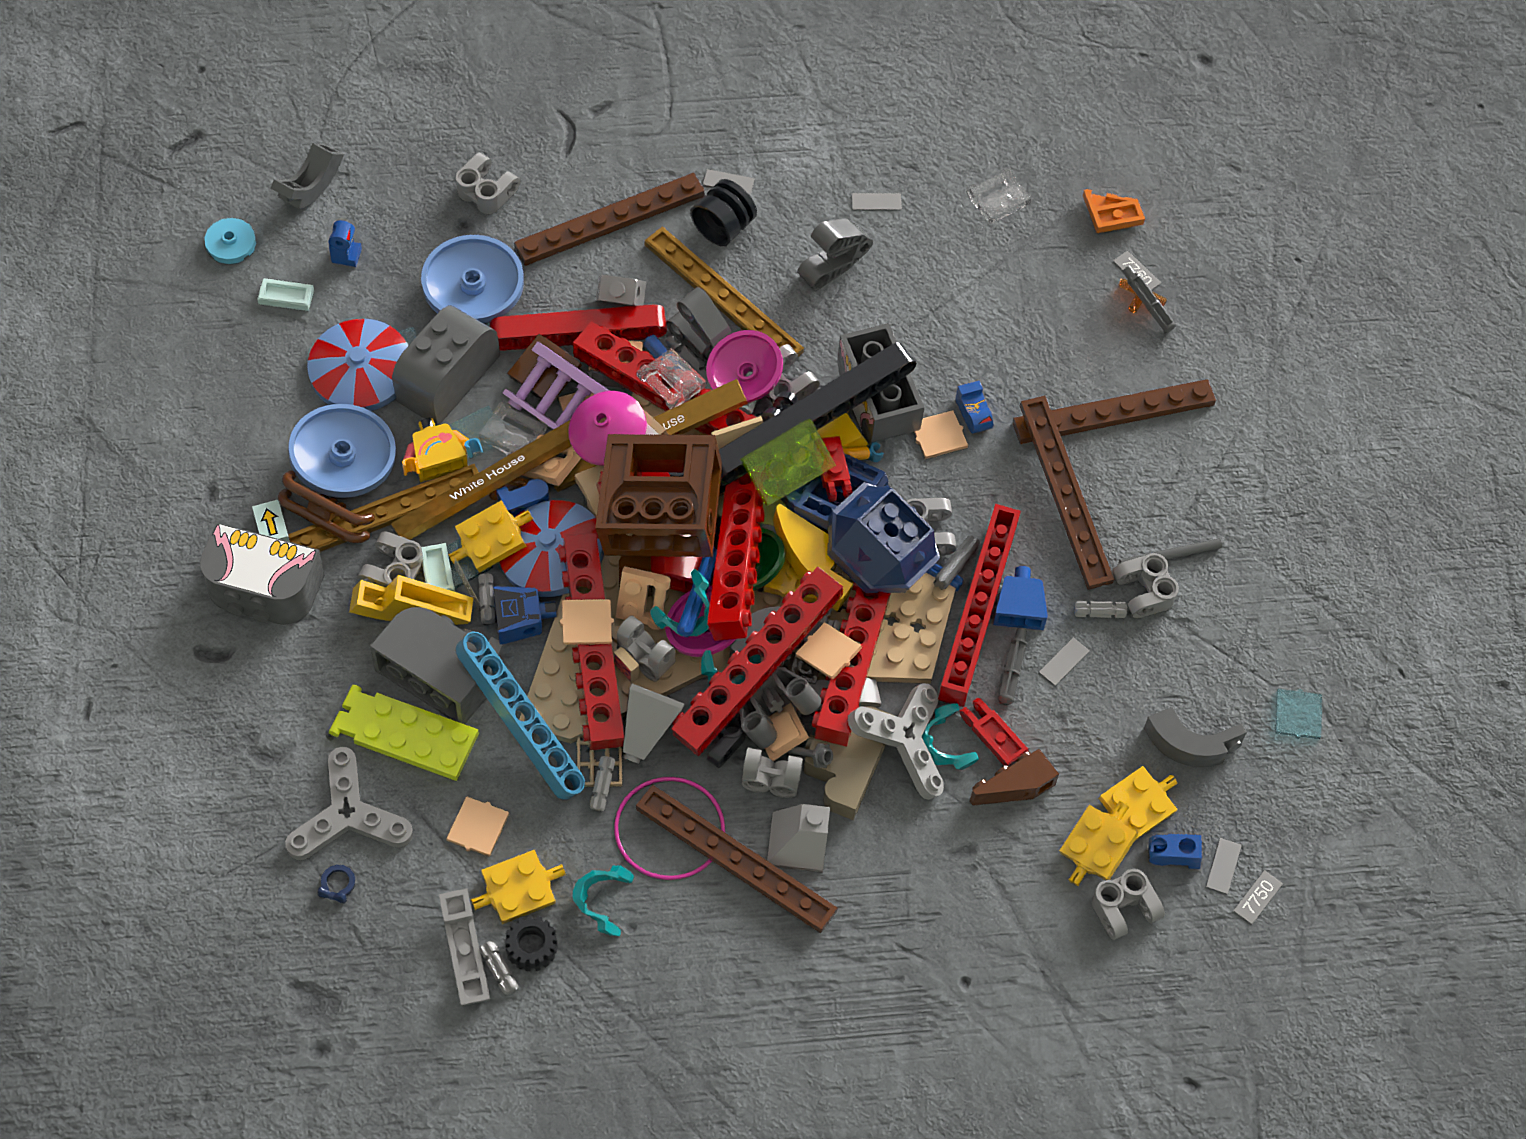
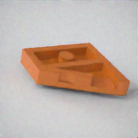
(1113, 211)

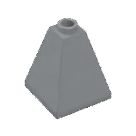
(646, 721)

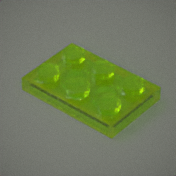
(788, 462)

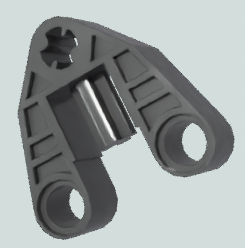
(842, 247)
(698, 324)
(754, 718)

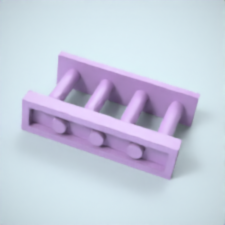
(565, 373)

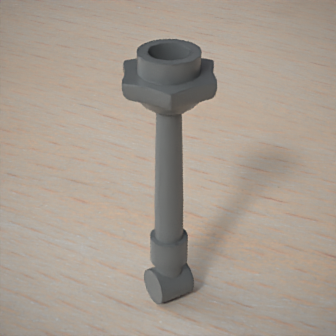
(821, 755)

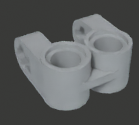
(485, 193)
(801, 386)
(936, 510)
(399, 549)
(1137, 570)
(652, 658)
(763, 774)
(1109, 911)

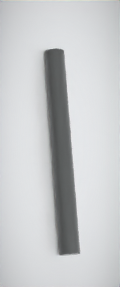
(1184, 550)

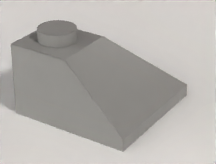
(799, 837)

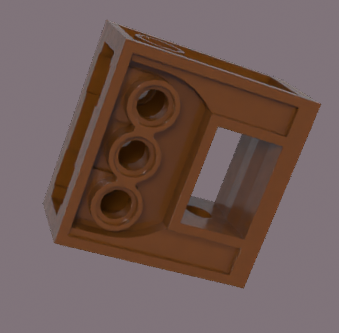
(657, 506)

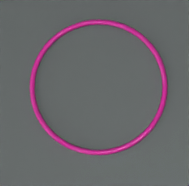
(675, 877)

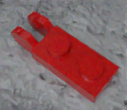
(838, 474)
(994, 733)

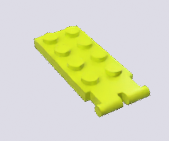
(405, 732)

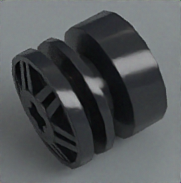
(723, 212)

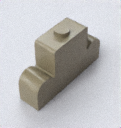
(847, 773)

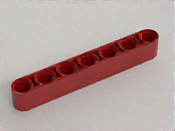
(564, 327)

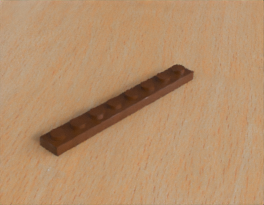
(609, 219)
(1125, 409)
(1066, 493)
(736, 858)

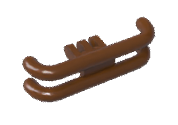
(322, 510)

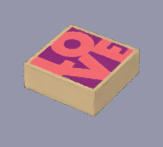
(626, 664)

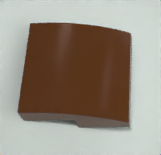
(528, 360)

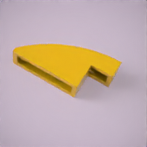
(807, 547)
(406, 593)

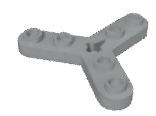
(912, 749)
(331, 824)

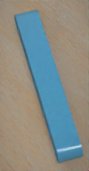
(519, 701)

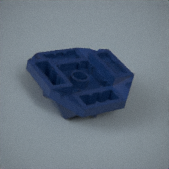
(812, 500)
(880, 540)

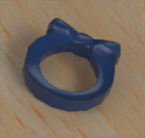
(324, 892)

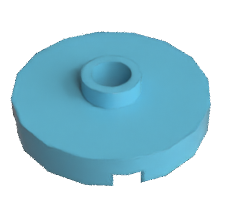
(231, 250)

